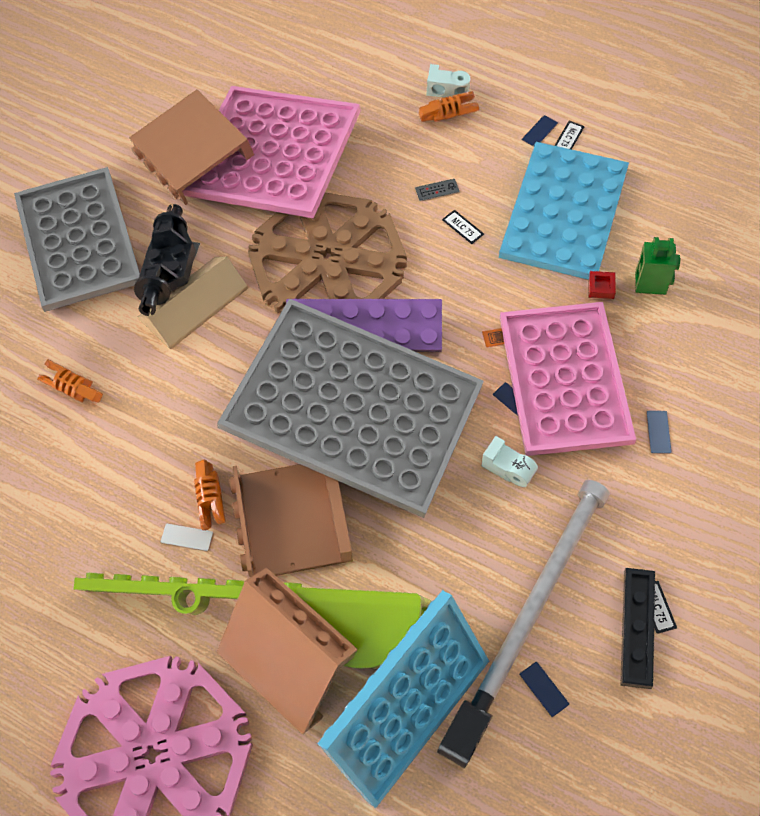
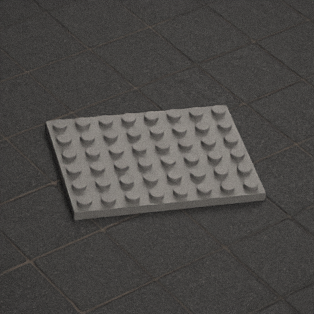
(353, 407)

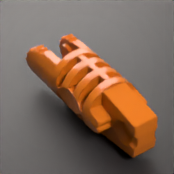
(448, 107)
(70, 383)
(208, 494)

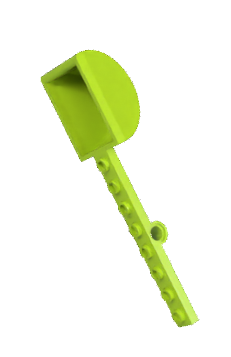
(367, 619)

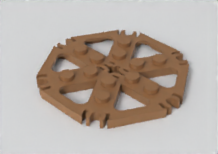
(341, 245)

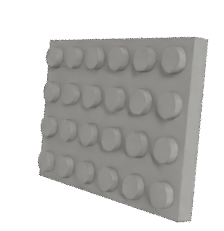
(76, 239)

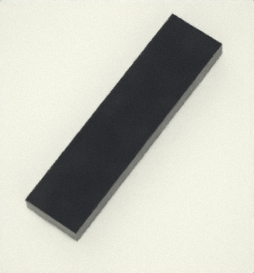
(638, 628)

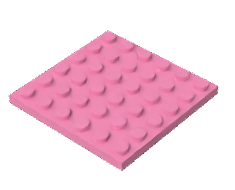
(294, 149)

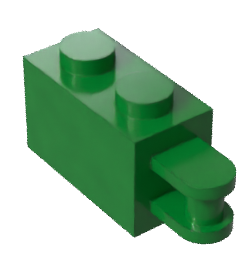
(656, 267)

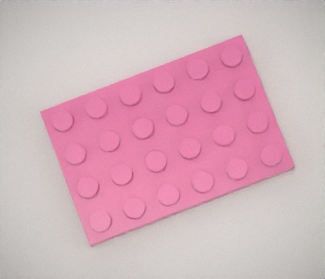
(566, 379)

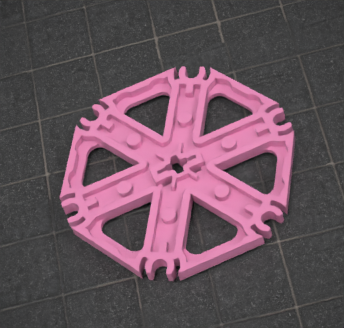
(162, 725)

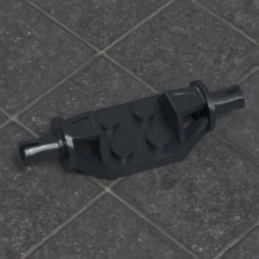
(166, 260)

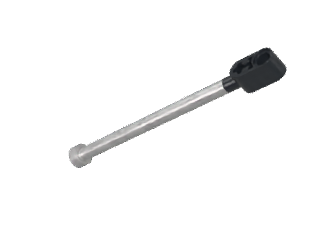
(473, 717)

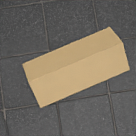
(196, 302)

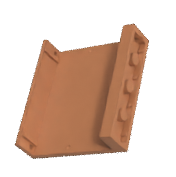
(188, 143)
(289, 520)
(283, 648)

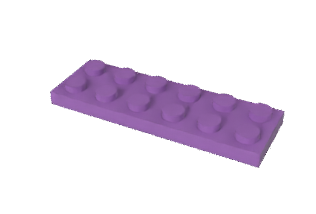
(406, 322)

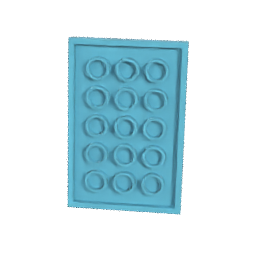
(564, 210)
(405, 700)

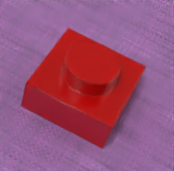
(602, 285)

